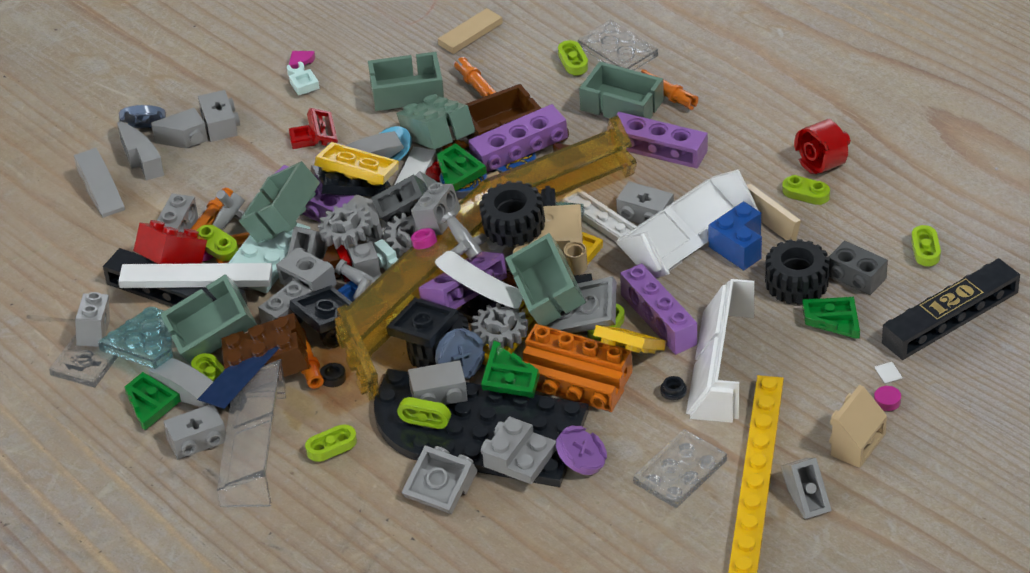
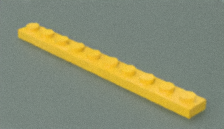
(756, 475)

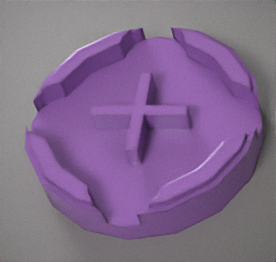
(581, 450)

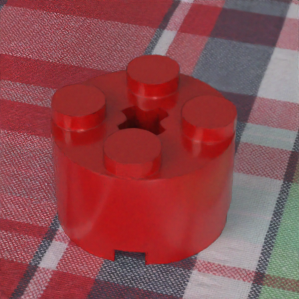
(822, 146)

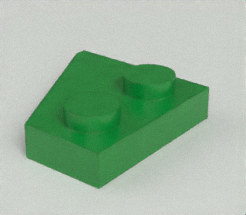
(459, 166)
(832, 315)
(509, 373)
(150, 399)

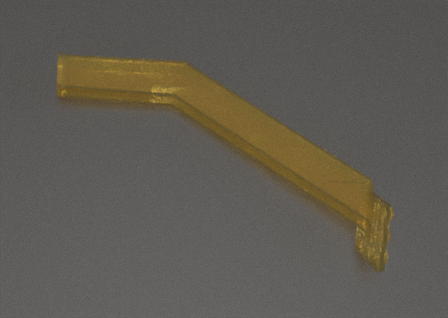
(364, 322)

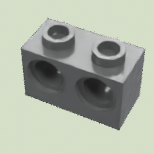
(399, 198)
(857, 267)

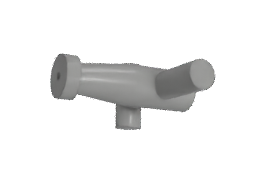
(229, 210)
(466, 242)
(357, 276)

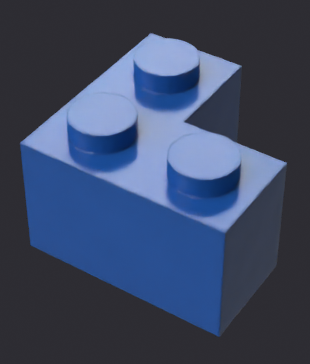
(737, 235)

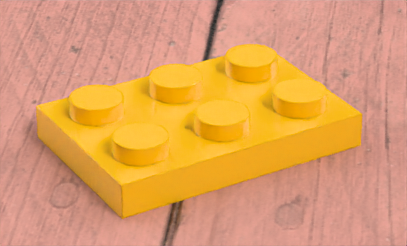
(356, 163)
(631, 340)

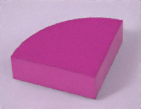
(303, 56)

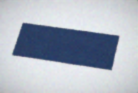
(233, 380)

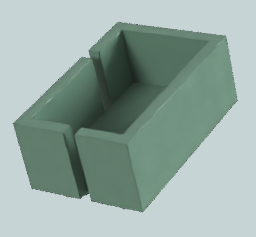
(395, 84)
(619, 89)
(430, 121)
(280, 202)
(545, 280)
(205, 321)

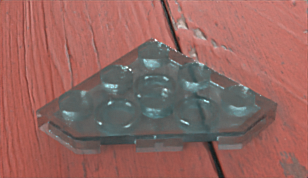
(141, 339)

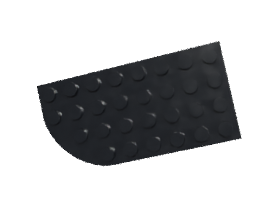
(475, 422)

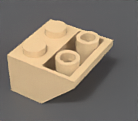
(857, 427)

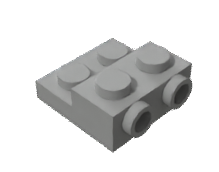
(517, 450)
(439, 478)

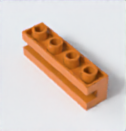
(581, 349)
(576, 379)

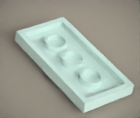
(265, 252)

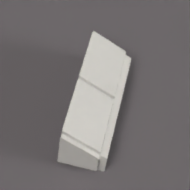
(684, 223)
(708, 396)

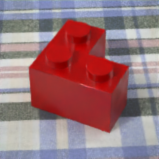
(168, 245)

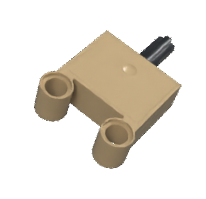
(565, 226)

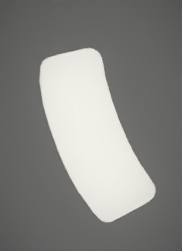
(478, 280)

